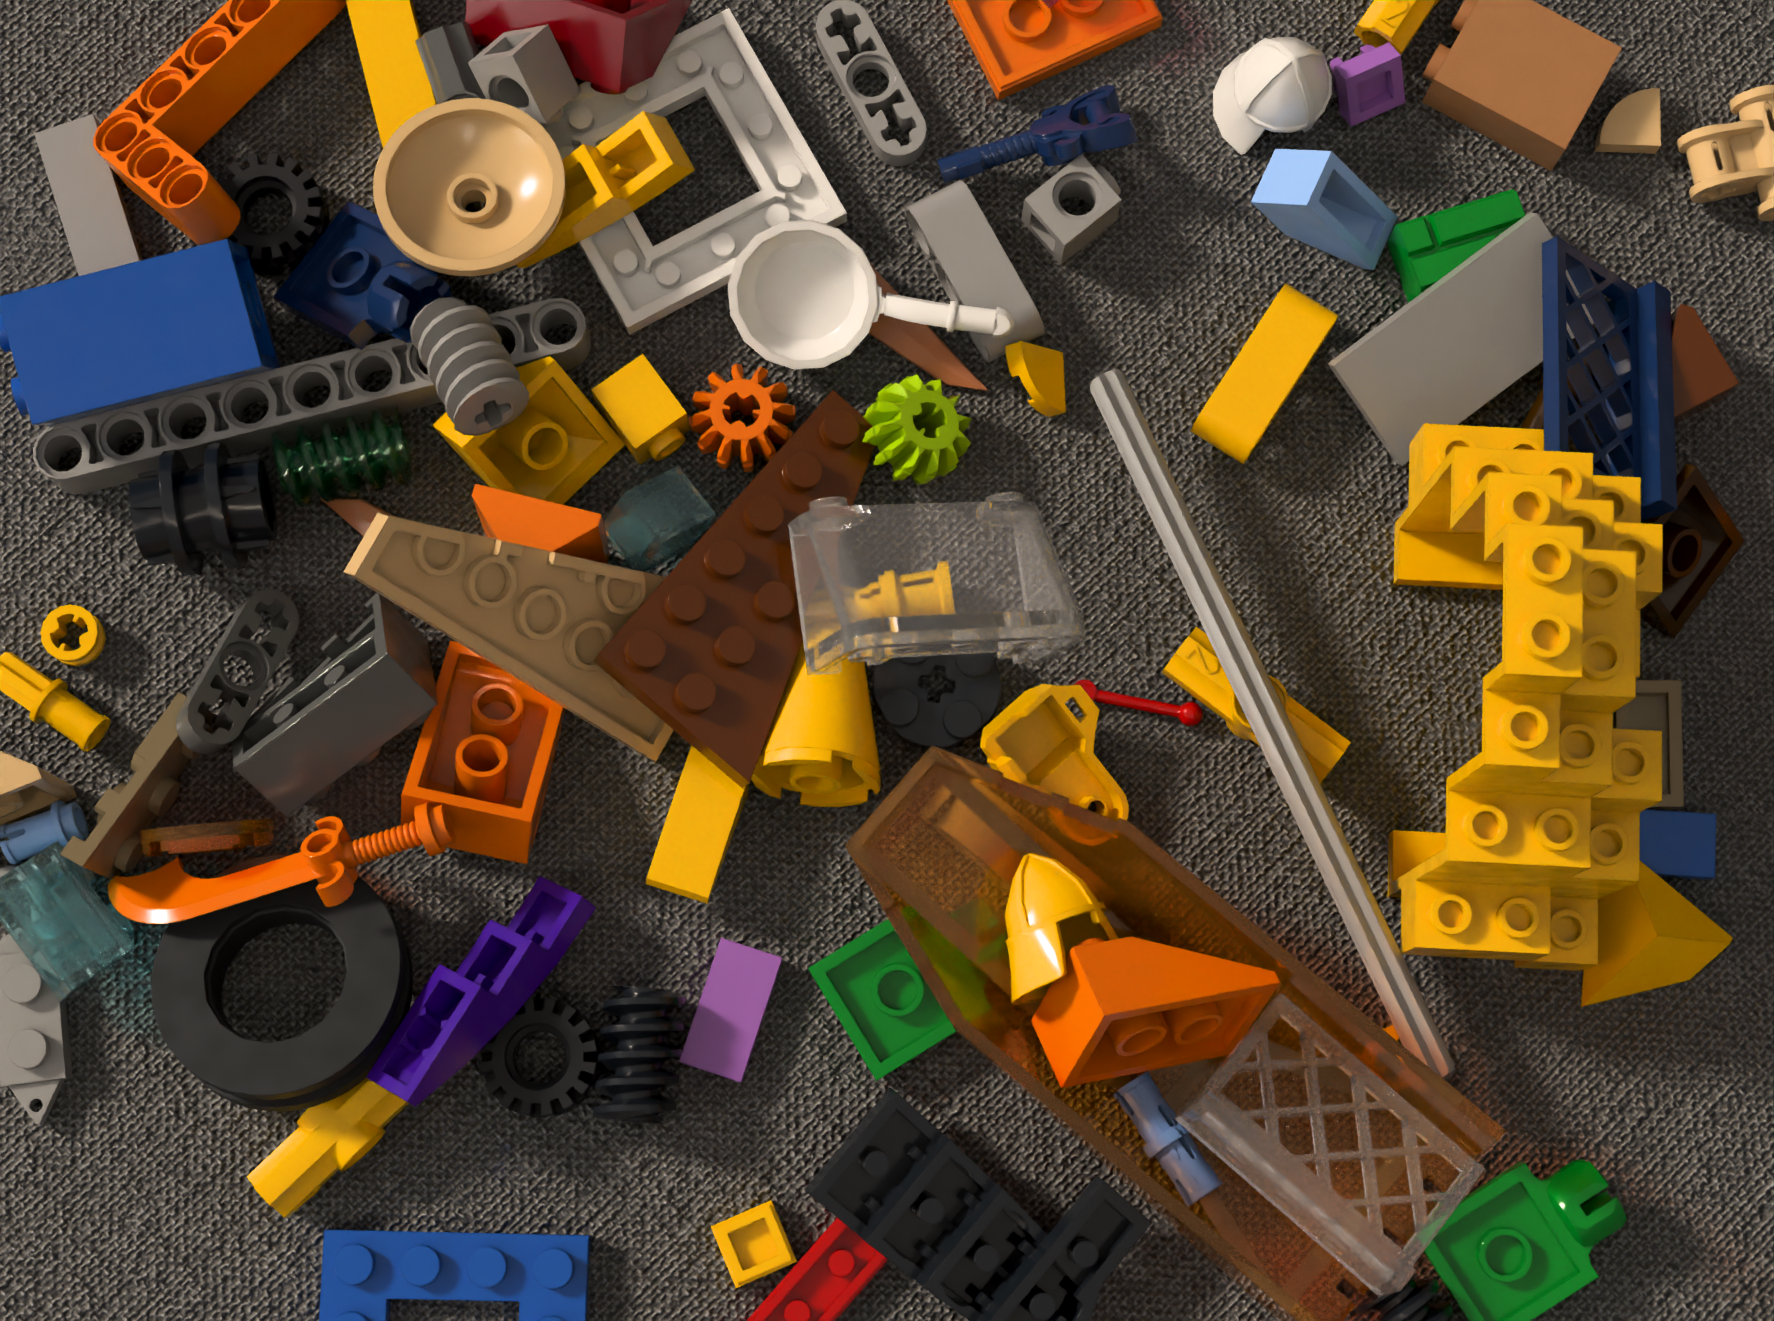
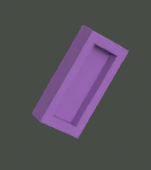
(731, 1010)

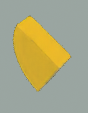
(1041, 375)

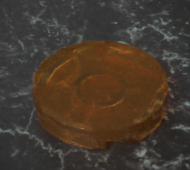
(206, 837)

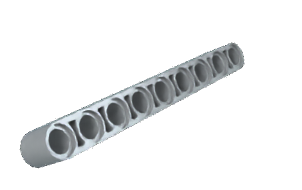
(284, 391)

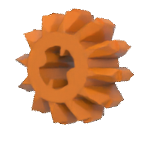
(749, 398)

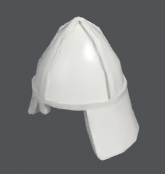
(1271, 87)

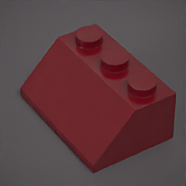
(601, 40)

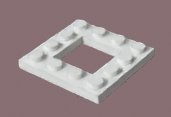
(720, 64)

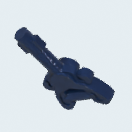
(1055, 137)

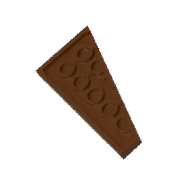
(726, 621)

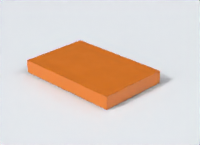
(1029, 42)

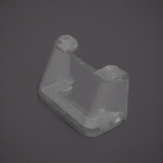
(930, 582)

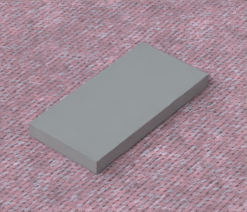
(1453, 341)

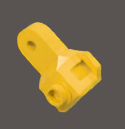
(1052, 749)

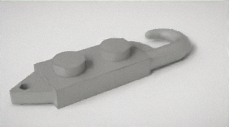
(32, 1032)

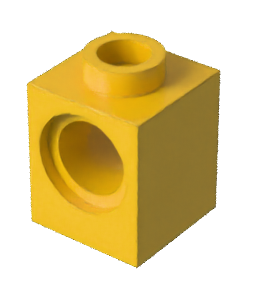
(642, 411)

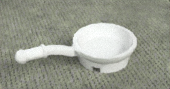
(811, 297)

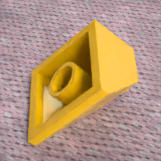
(546, 448)

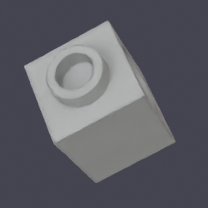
(527, 73)
(1067, 233)

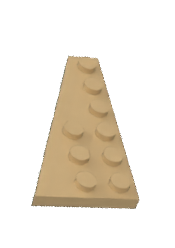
(522, 611)

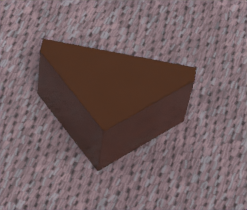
(1699, 368)

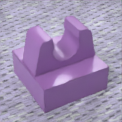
(1368, 83)

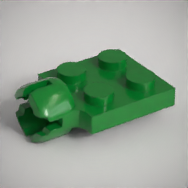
(881, 999)
(1524, 1241)

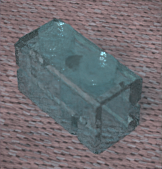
(62, 921)

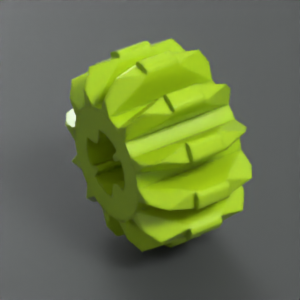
(917, 429)

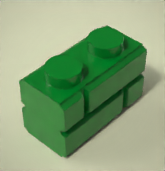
(1441, 241)

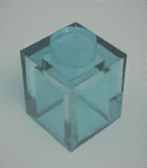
(657, 520)

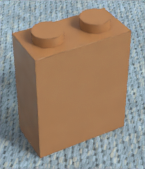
(1519, 75)

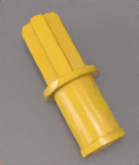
(51, 702)

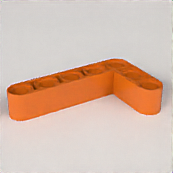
(192, 97)

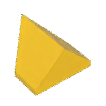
(1649, 940)

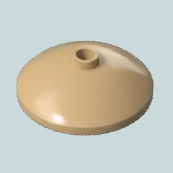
(462, 156)

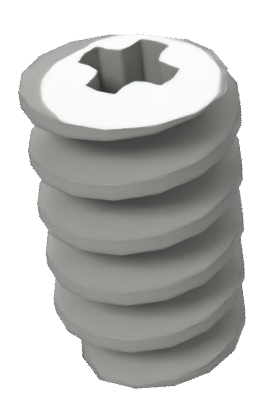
(468, 366)

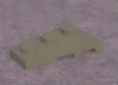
(133, 805)

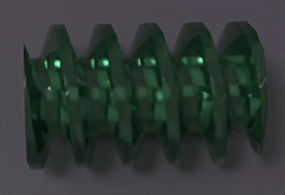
(343, 458)

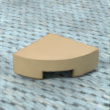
(1632, 125)

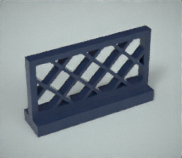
(1631, 371)

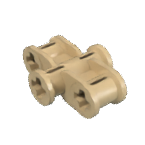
(1735, 155)

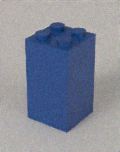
(136, 333)

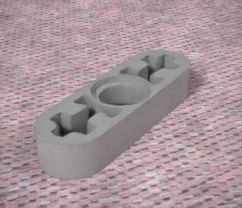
(837, 52)

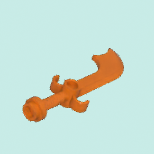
(325, 855)

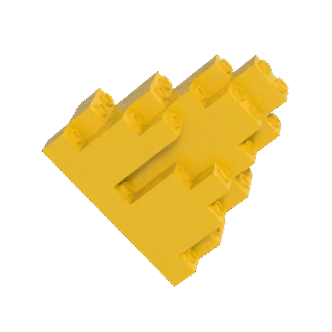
(1557, 792)

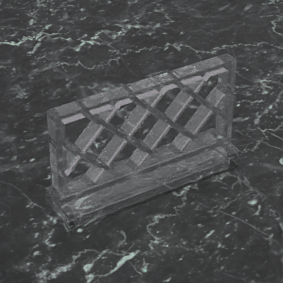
(1300, 1192)

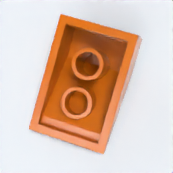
(485, 756)
(1145, 1008)

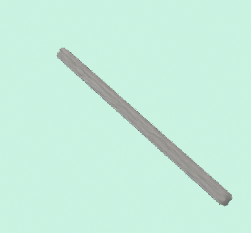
(1270, 723)

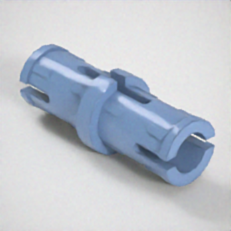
(1167, 1139)

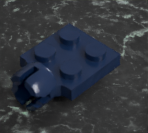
(359, 282)

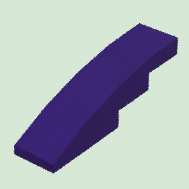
(468, 1007)

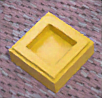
(753, 1244)

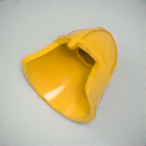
(1044, 919)

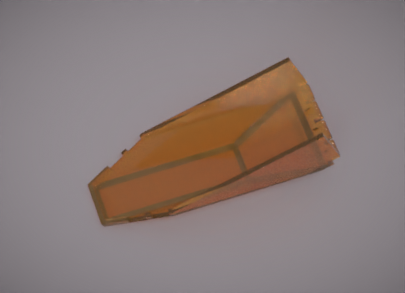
(943, 874)

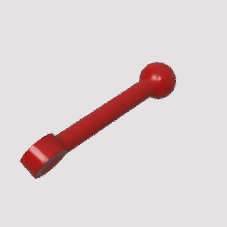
(1188, 713)

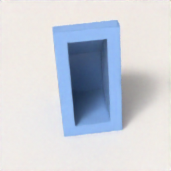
(1324, 205)

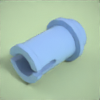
(39, 831)

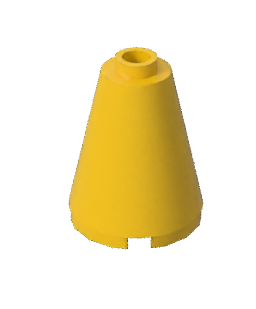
(822, 739)

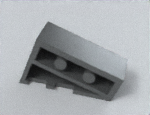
(340, 712)

